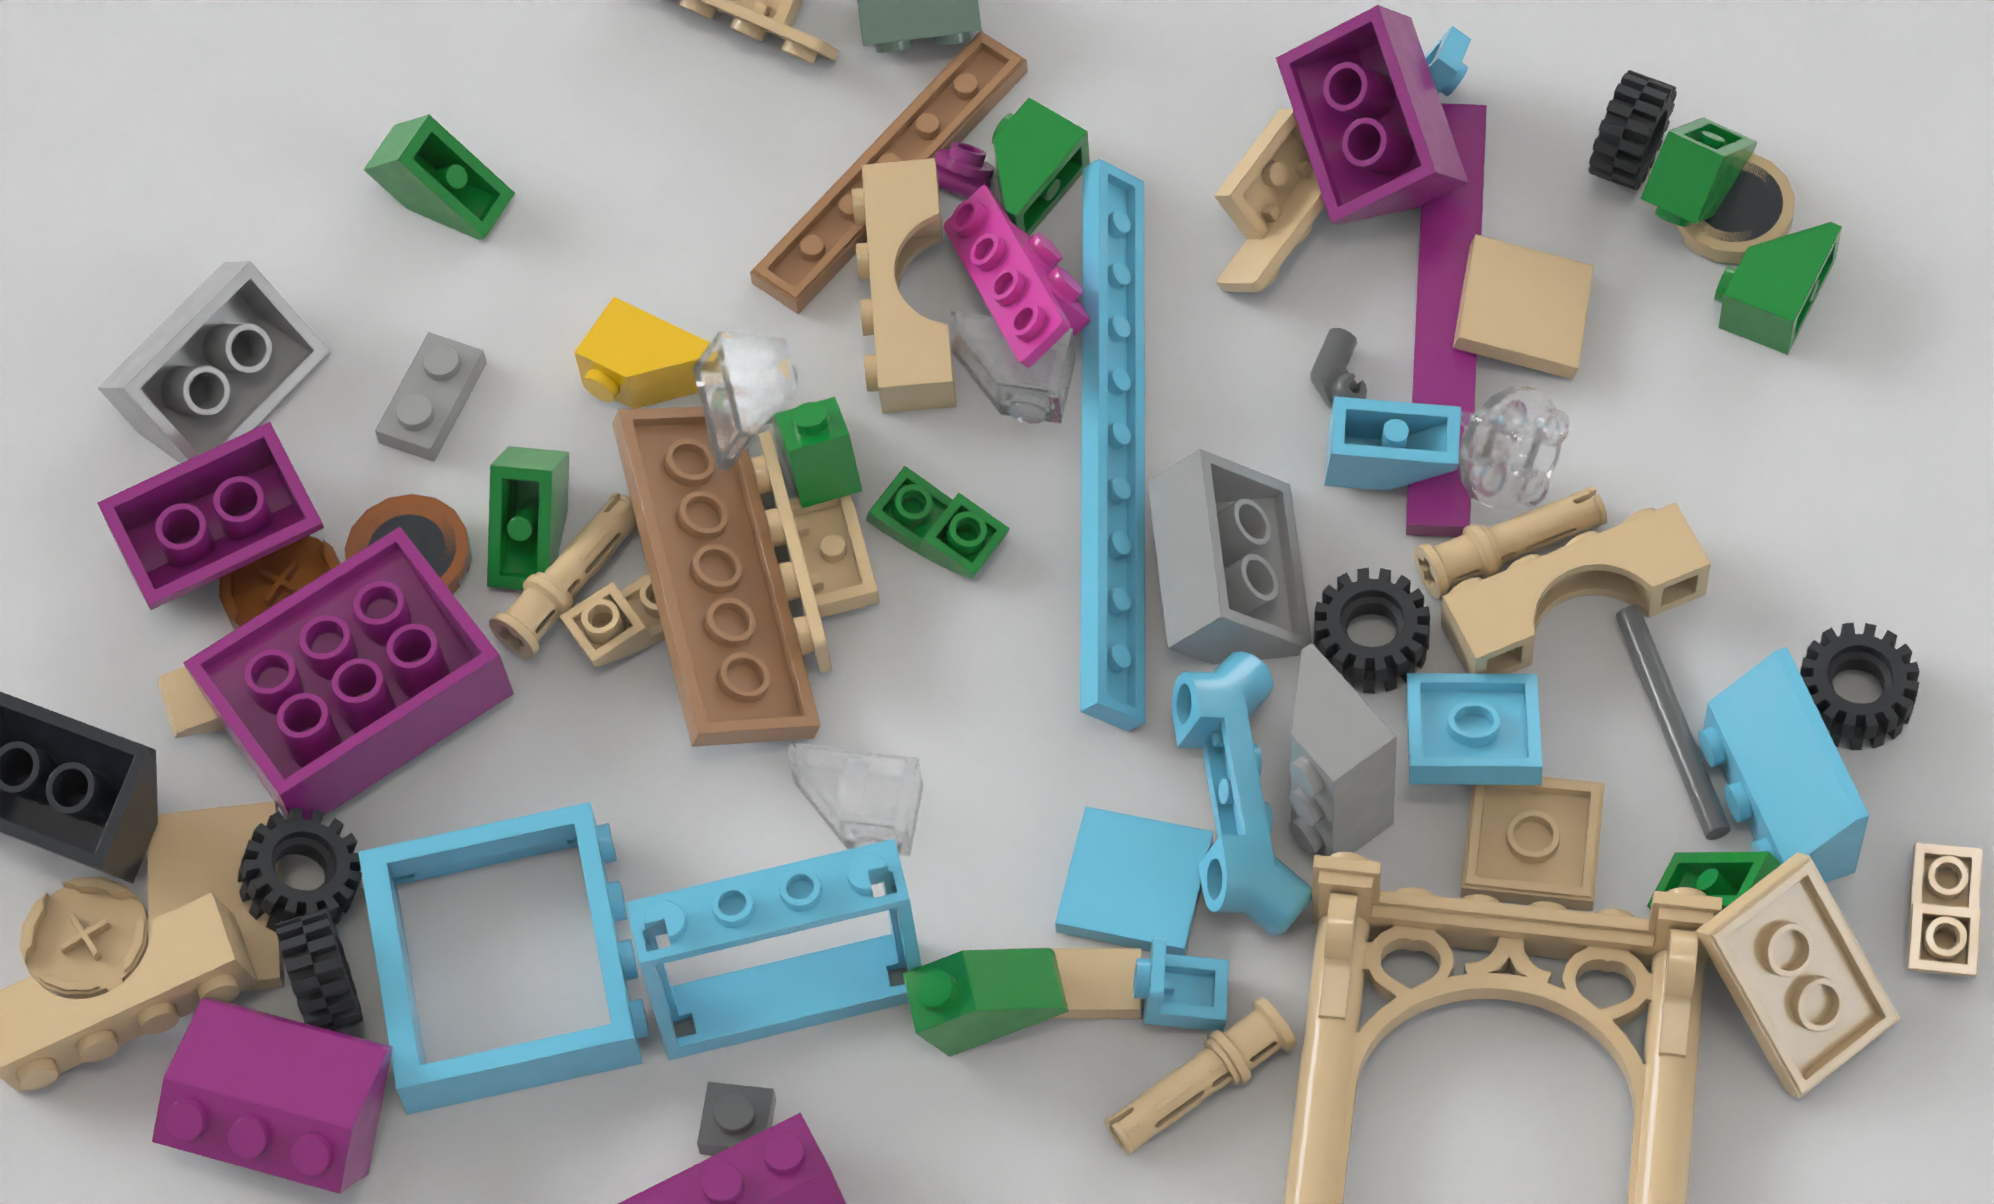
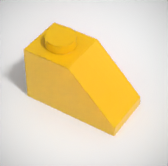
(637, 357)

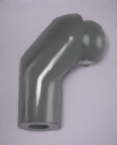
(1330, 371)

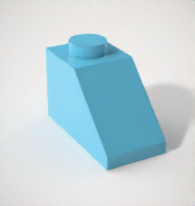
(1389, 443)

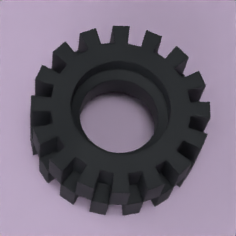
(1632, 130)
(1376, 598)
(1870, 655)
(303, 838)
(319, 971)

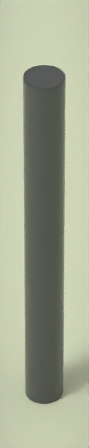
(1673, 723)

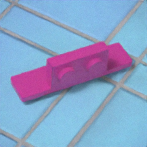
(1016, 276)

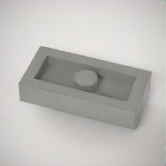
(431, 396)

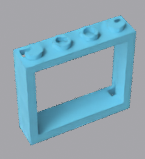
(765, 906)
(528, 1063)

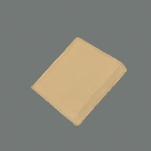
(1523, 306)
(1534, 842)

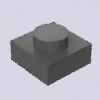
(733, 1115)

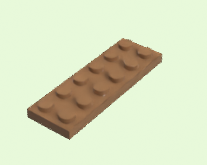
(714, 582)

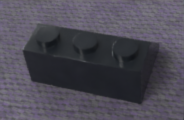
(76, 789)

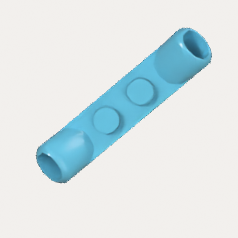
(1240, 867)

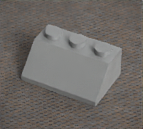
(215, 364)
(1228, 561)
(1338, 762)

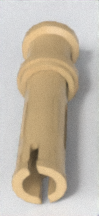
(1484, 549)
(552, 592)
(1225, 1060)

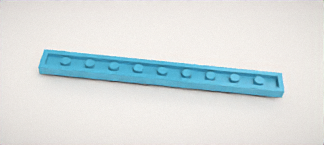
(1113, 449)

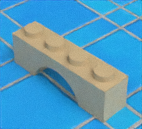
(911, 352)
(1644, 562)
(188, 957)

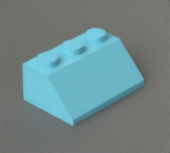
(1784, 769)

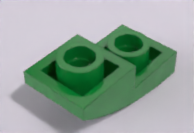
(935, 526)

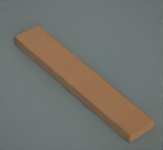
(935, 119)

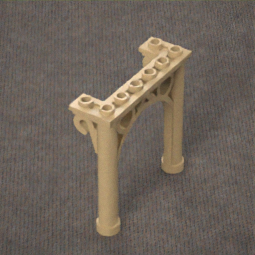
(1334, 1051)

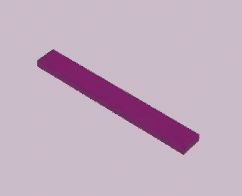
(1440, 372)

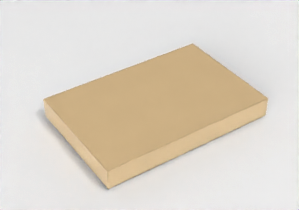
(202, 855)
(1798, 974)

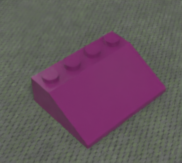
(350, 677)

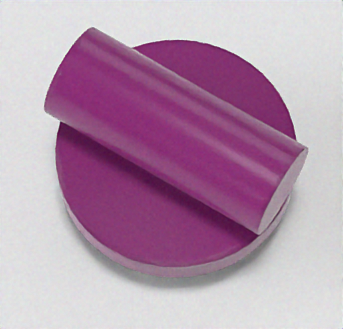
(963, 169)

